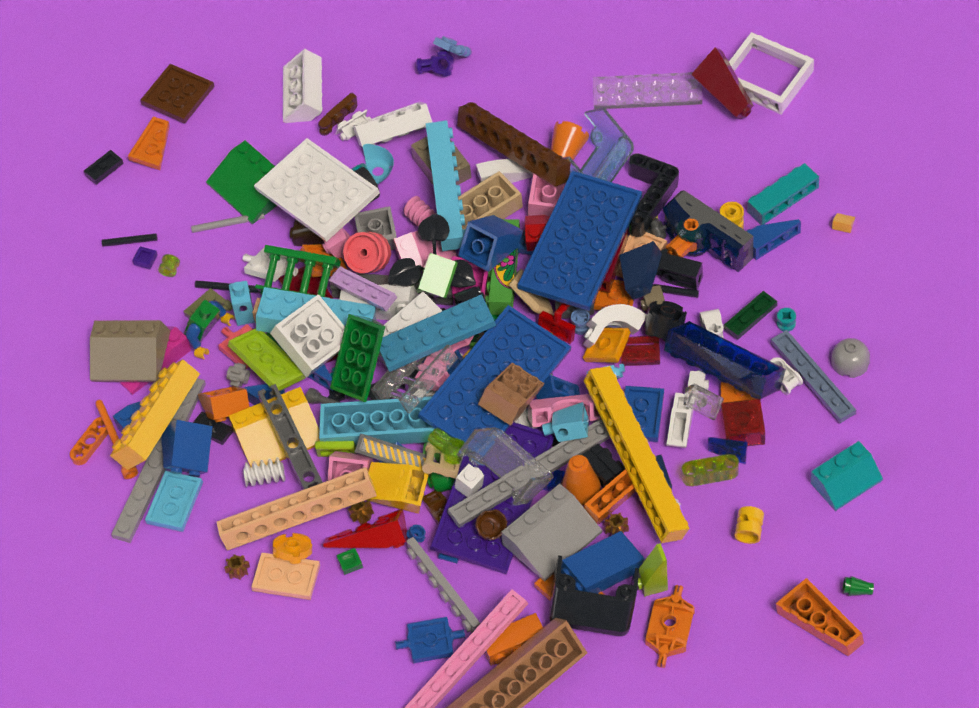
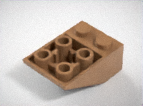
(510, 393)

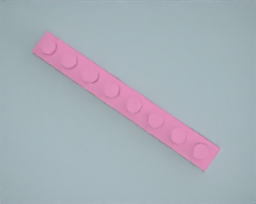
(469, 652)

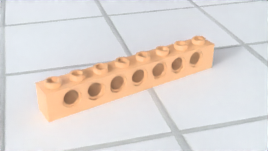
(296, 508)

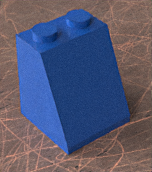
(489, 241)
(186, 447)

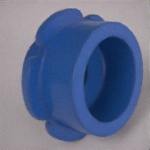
(417, 530)

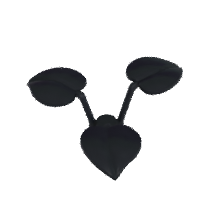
(405, 271)

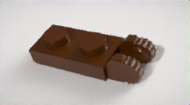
(337, 114)

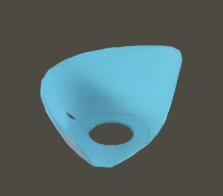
(378, 157)

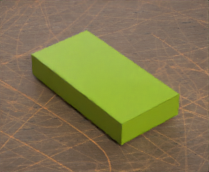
(326, 448)

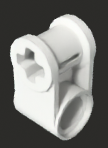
(712, 321)
(791, 377)

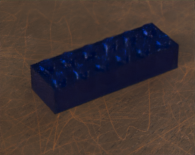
(724, 360)

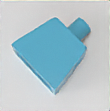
(241, 296)
(568, 423)

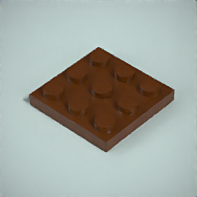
(177, 93)

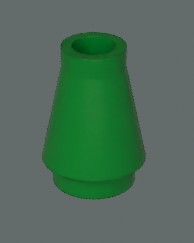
(855, 586)

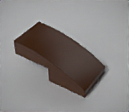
(435, 504)

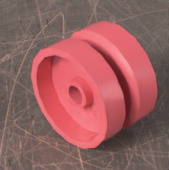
(367, 252)

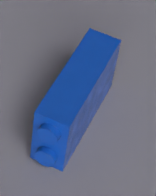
(603, 564)

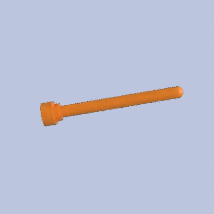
(127, 474)

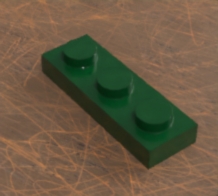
(750, 315)

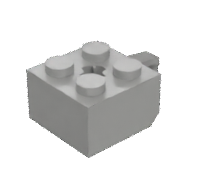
(377, 221)

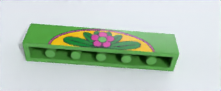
(501, 275)

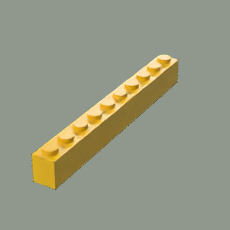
(636, 454)

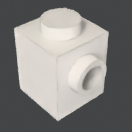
(469, 480)

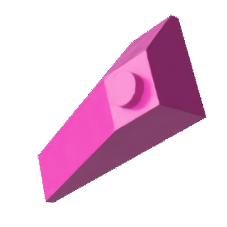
(176, 348)

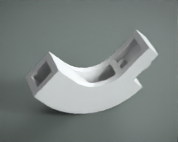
(617, 315)

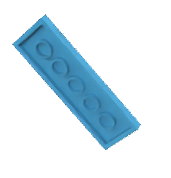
(436, 332)

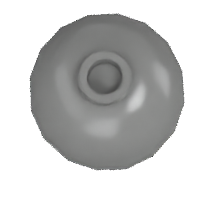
(850, 357)

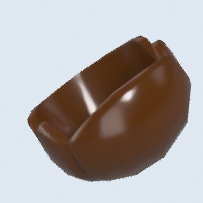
(491, 524)

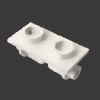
(346, 128)

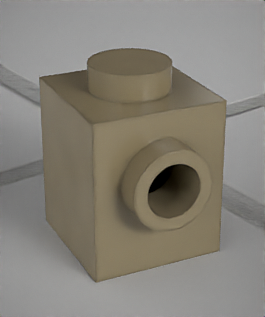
(655, 295)

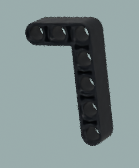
(664, 183)

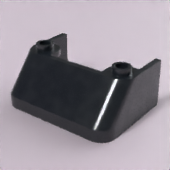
(591, 610)

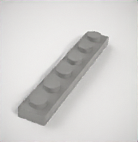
(437, 580)

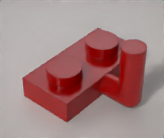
(557, 326)

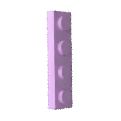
(363, 289)

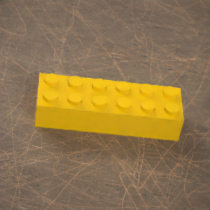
(154, 414)

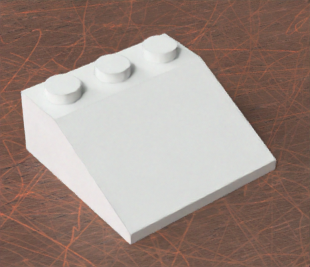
(310, 335)

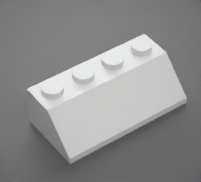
(302, 88)

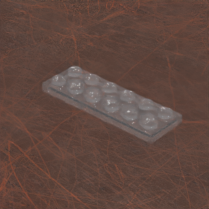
(646, 90)

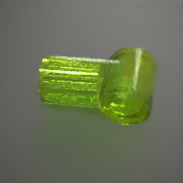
(447, 445)

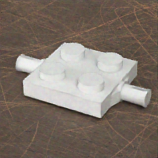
(259, 265)

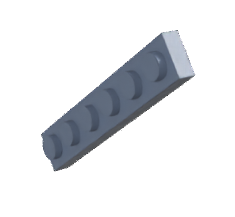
(813, 376)

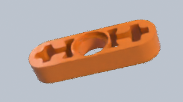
(89, 449)

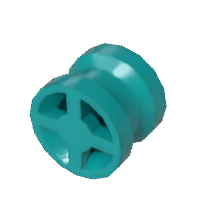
(789, 323)

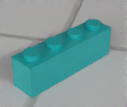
(783, 194)

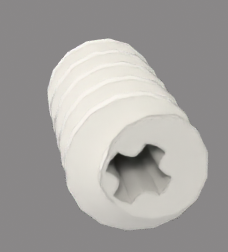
(264, 472)

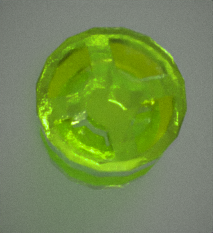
(169, 265)

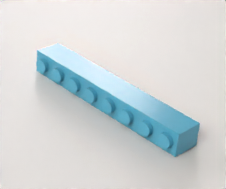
(445, 182)

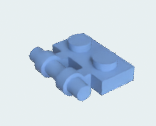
(450, 45)

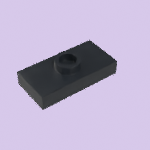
(220, 430)

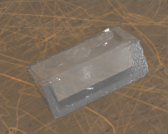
(702, 401)

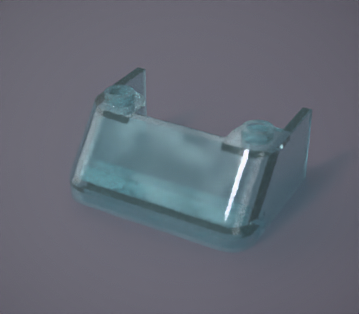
(611, 145)

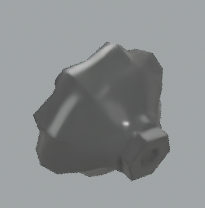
(657, 228)

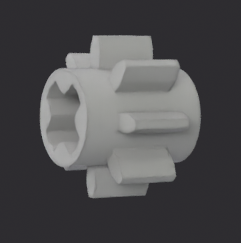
(238, 374)

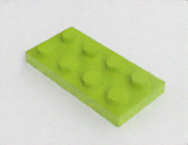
(266, 359)

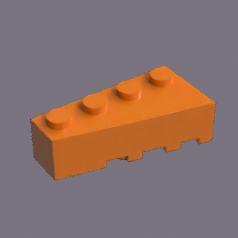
(819, 617)

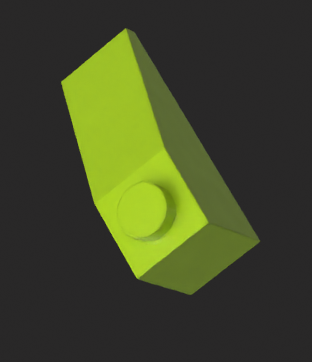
(653, 572)

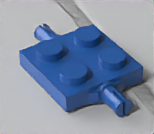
(430, 639)

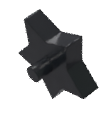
(335, 395)

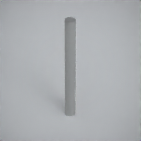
(222, 223)

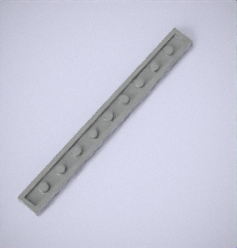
(551, 459)
(151, 475)

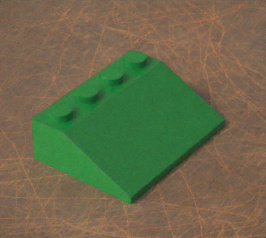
(236, 180)
(357, 357)

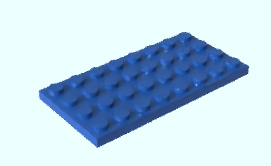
(580, 240)
(512, 340)

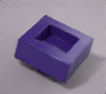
(145, 257)

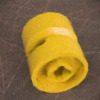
(734, 212)
(749, 524)

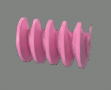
(417, 210)

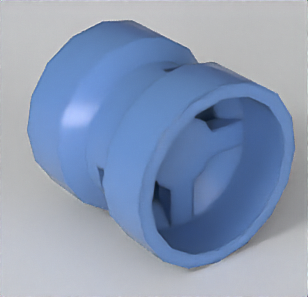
(579, 319)

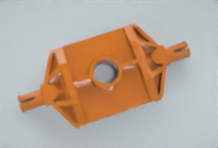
(669, 639)

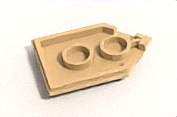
(535, 302)

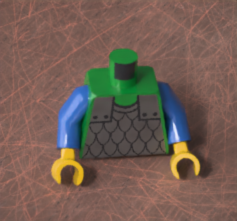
(202, 322)

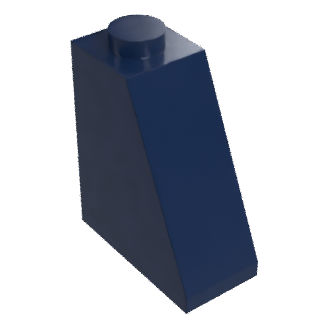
(640, 268)

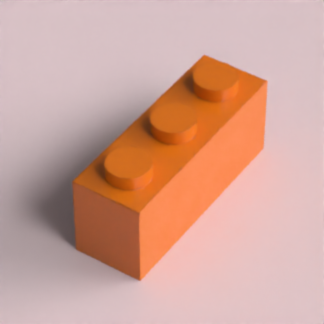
(610, 497)
(512, 638)

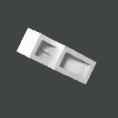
(509, 168)
(679, 423)

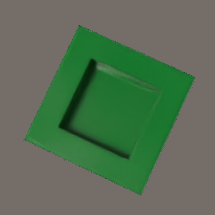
(349, 561)

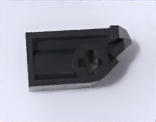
(680, 271)

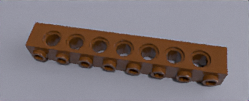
(513, 144)

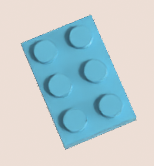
(174, 501)

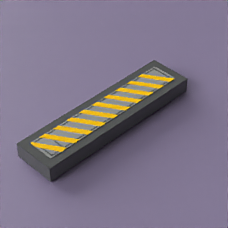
(389, 452)

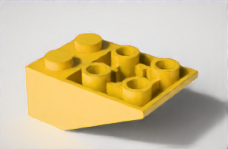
(398, 485)

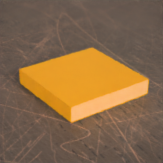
(608, 346)

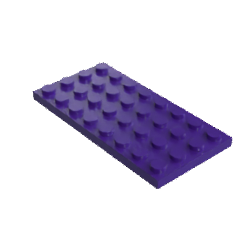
(464, 541)

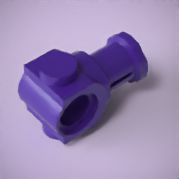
(434, 63)

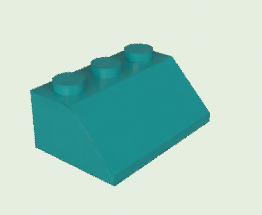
(846, 476)

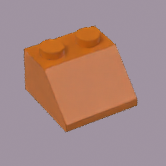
(224, 402)

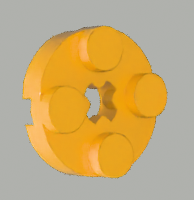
(292, 548)

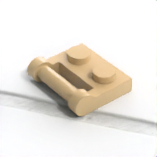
(443, 467)

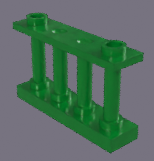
(293, 257)

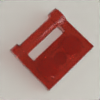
(641, 354)

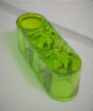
(717, 464)

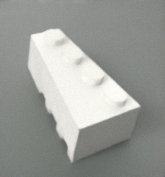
(404, 297)

